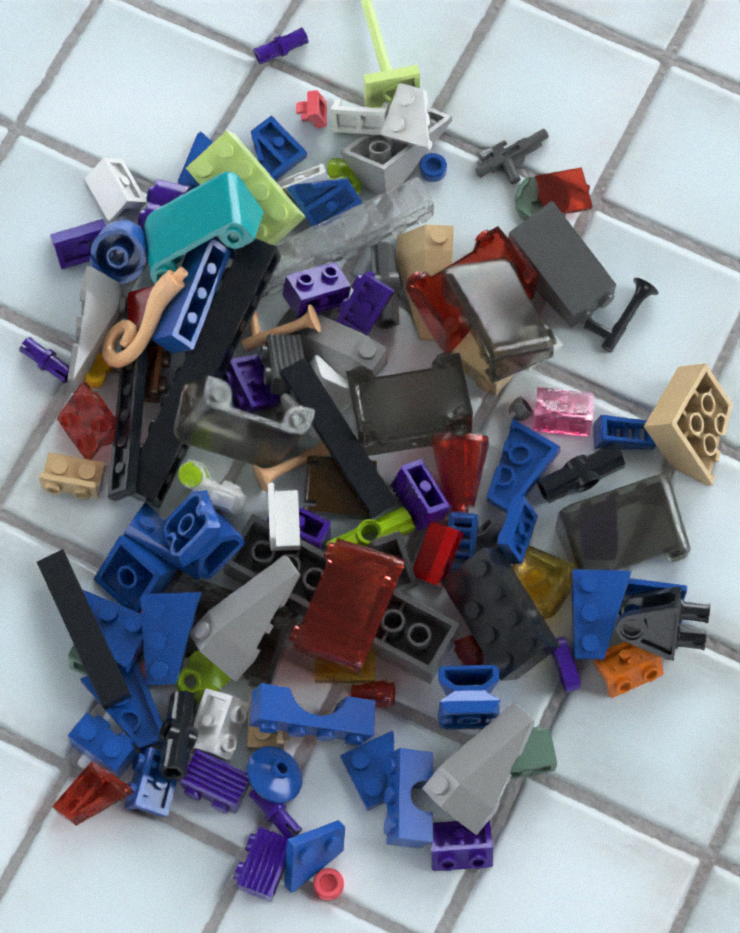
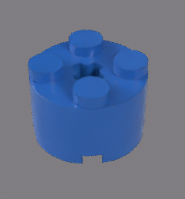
(120, 236)

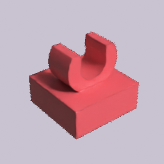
(314, 109)

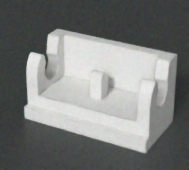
(358, 119)

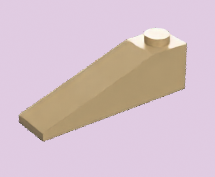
(423, 250)

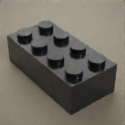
(500, 613)

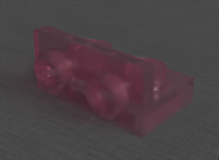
(564, 411)

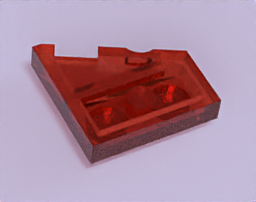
(91, 794)

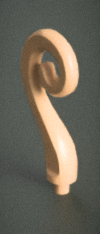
(160, 296)

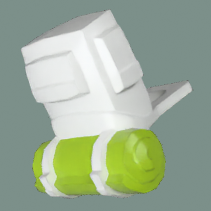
(223, 496)

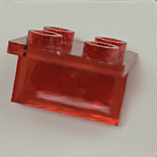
(87, 421)

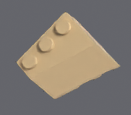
(690, 421)

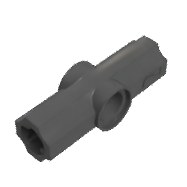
(384, 266)

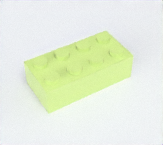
(231, 155)

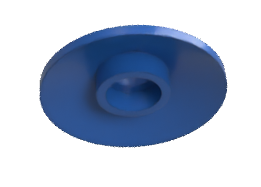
(268, 781)

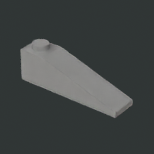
(339, 346)

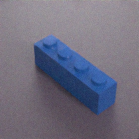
(187, 311)

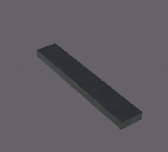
(128, 428)
(339, 438)
(84, 629)

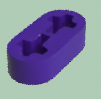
(566, 667)

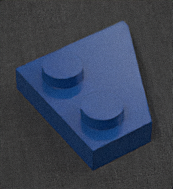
(366, 768)

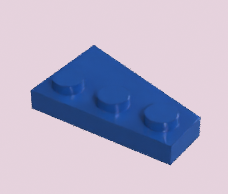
(522, 463)
(148, 530)
(595, 609)
(120, 628)
(166, 630)
(136, 715)

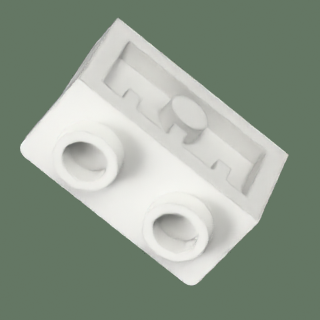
(219, 723)

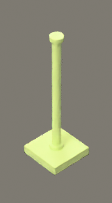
(381, 86)

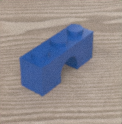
(404, 821)

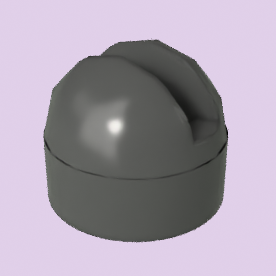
(521, 408)
(489, 531)

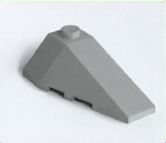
(387, 163)
(101, 310)
(237, 624)
(474, 776)

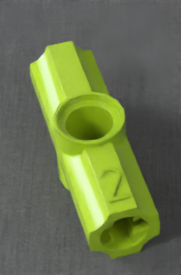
(386, 524)

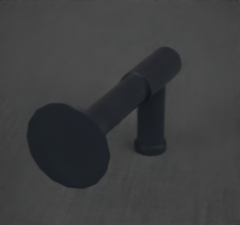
(643, 290)

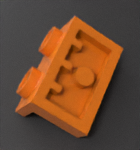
(628, 668)

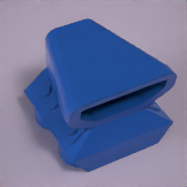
(202, 535)
(468, 696)

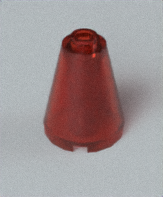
(460, 467)

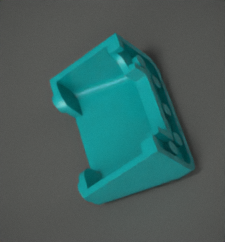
(211, 209)

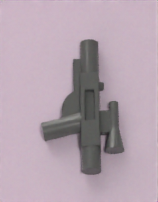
(511, 157)

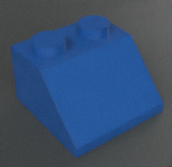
(133, 571)

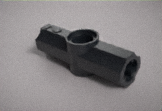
(581, 473)
(178, 735)

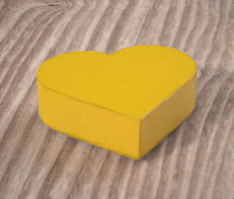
(97, 374)

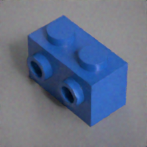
(102, 745)

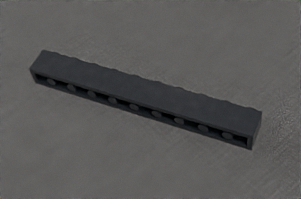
(218, 340)

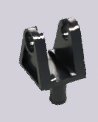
(659, 622)

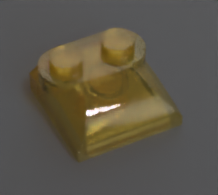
(545, 579)

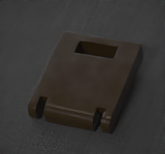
(331, 491)

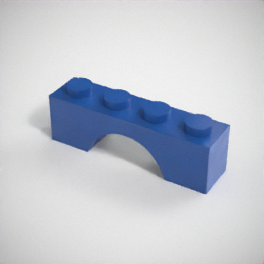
(276, 709)

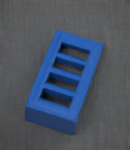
(612, 423)
(464, 520)

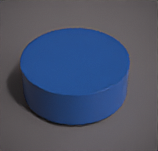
(433, 167)

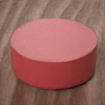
(328, 884)

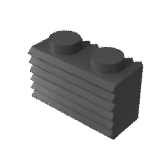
(278, 354)

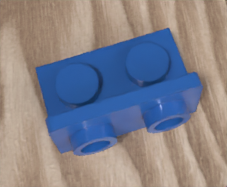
(517, 530)
(150, 790)

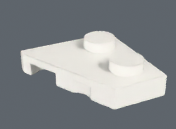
(408, 117)

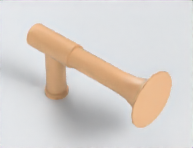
(258, 338)
(267, 475)

